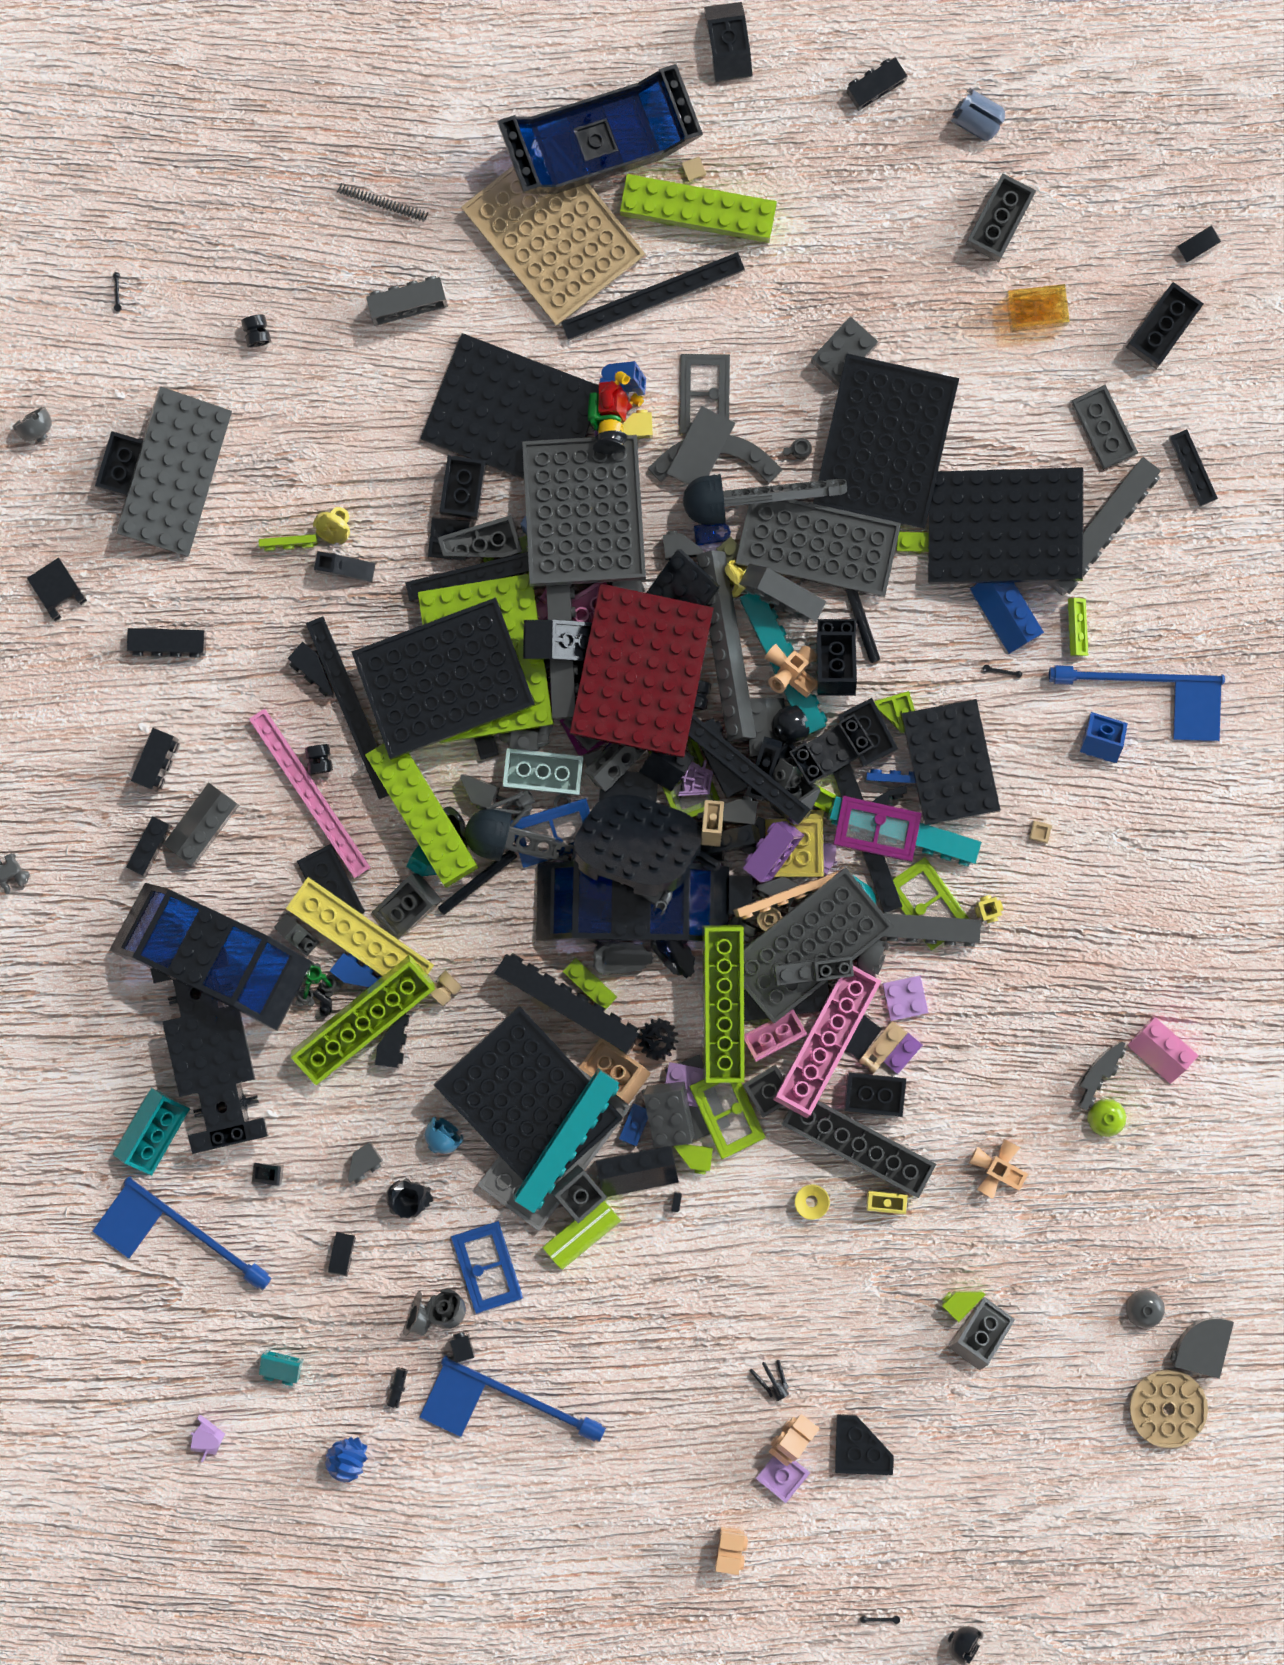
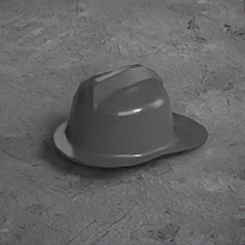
(418, 1320)

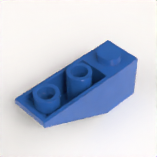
(352, 972)

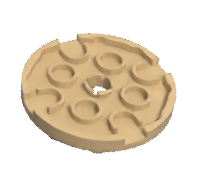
(1174, 1428)

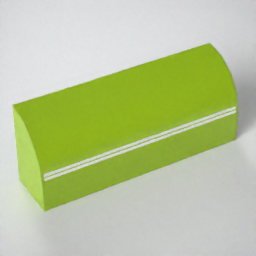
(580, 1236)

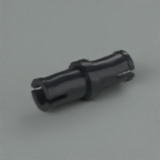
(397, 1387)

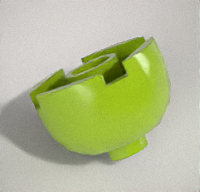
(1107, 1117)

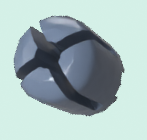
(979, 115)

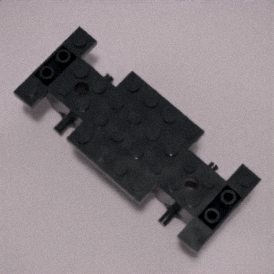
(213, 1060)

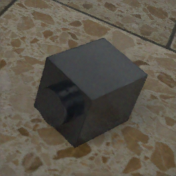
(462, 1347)

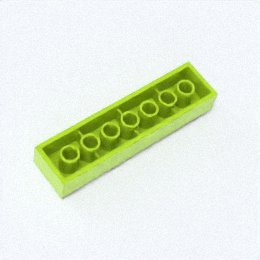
(698, 208)
(423, 815)
(723, 1003)
(362, 1020)

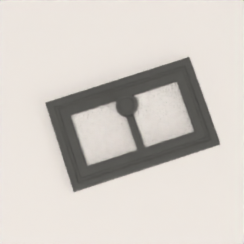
(705, 384)

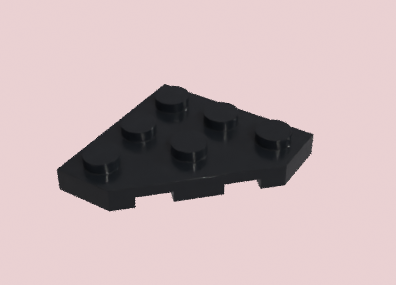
(859, 1449)

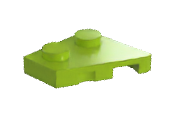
(894, 706)

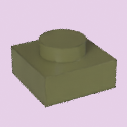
(730, 548)

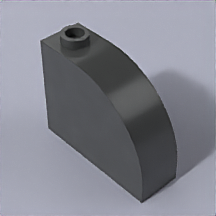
(1203, 1346)

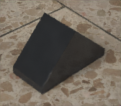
(268, 1173)

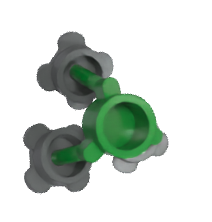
(314, 976)

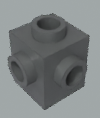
(787, 773)

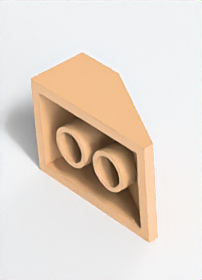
(619, 1066)

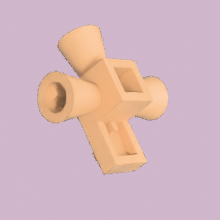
(792, 670)
(998, 1168)

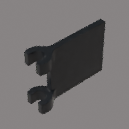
(54, 586)
(863, 1037)

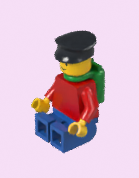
(609, 406)

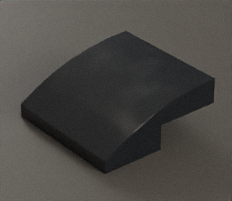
(442, 527)

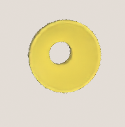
(821, 1207)

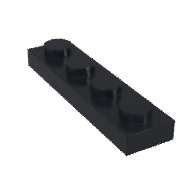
(1193, 468)

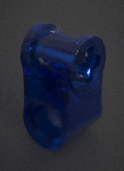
(708, 534)

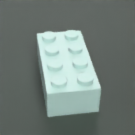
(543, 772)

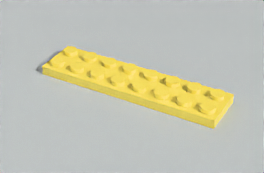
(351, 929)

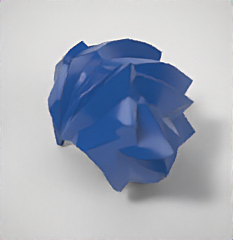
(346, 1459)

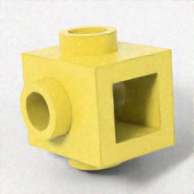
(996, 908)

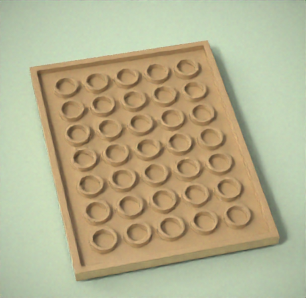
(555, 244)

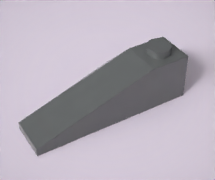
(490, 539)

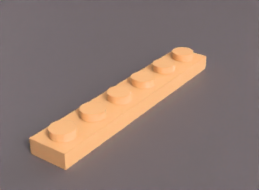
(782, 897)

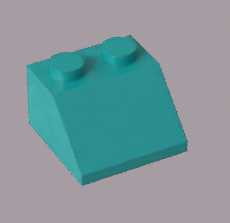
(280, 1367)

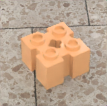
(793, 1439)
(729, 1553)

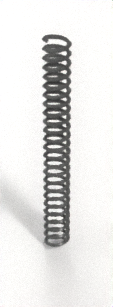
(382, 204)

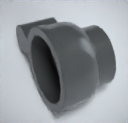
(800, 449)
(749, 929)

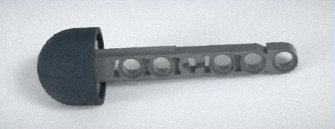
(706, 500)
(490, 833)

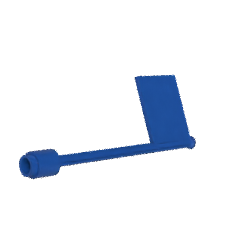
(1195, 703)
(136, 1213)
(460, 1389)

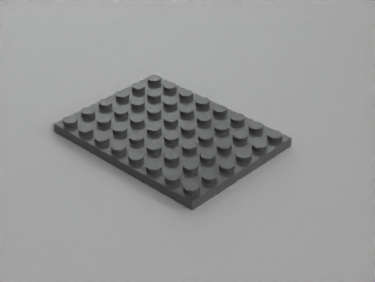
(582, 513)

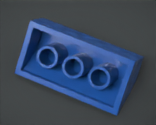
(1007, 613)

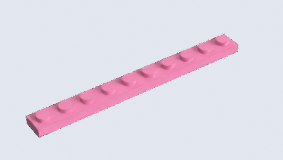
(309, 793)

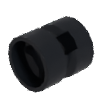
(256, 331)
(702, 691)
(318, 752)

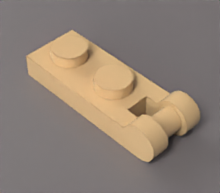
(882, 1046)

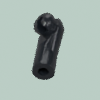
(325, 1002)

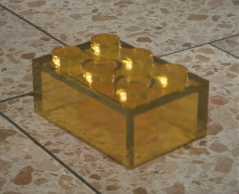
(1037, 308)

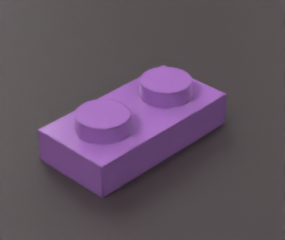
(903, 1053)

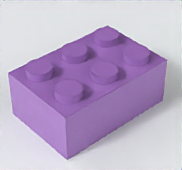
(773, 851)

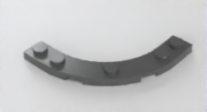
(734, 446)

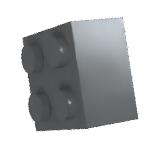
(763, 1090)
(578, 1194)

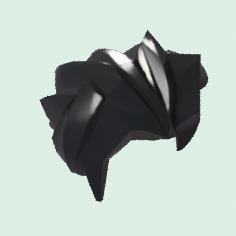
(408, 1198)

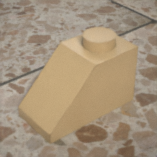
(712, 823)

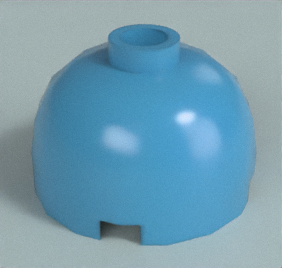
(442, 1136)

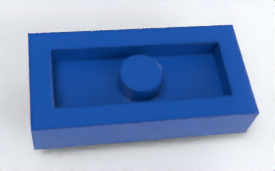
(634, 1125)

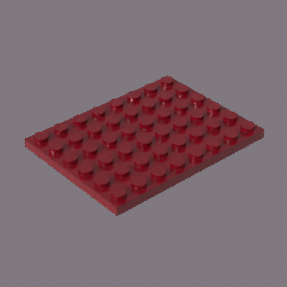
(641, 670)

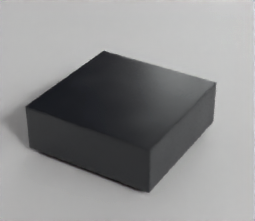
(676, 1201)

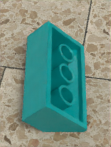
(151, 1131)

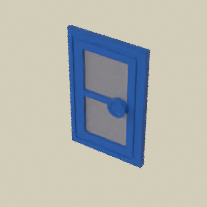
(556, 822)
(487, 1267)

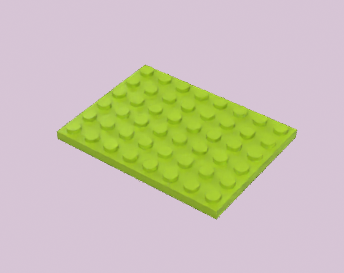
(516, 604)

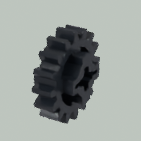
(659, 1048)

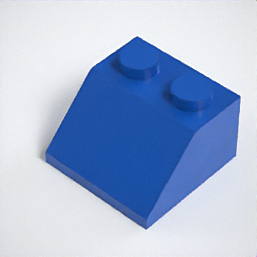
(1104, 737)

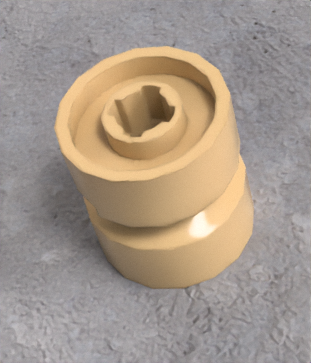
(768, 918)
(445, 988)

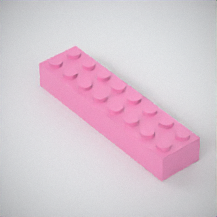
(826, 1042)

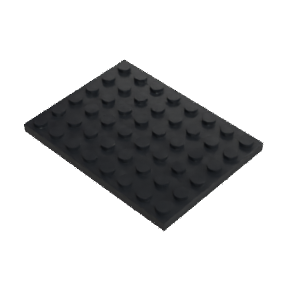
(499, 400)
(887, 439)
(1006, 526)
(443, 678)
(519, 1091)

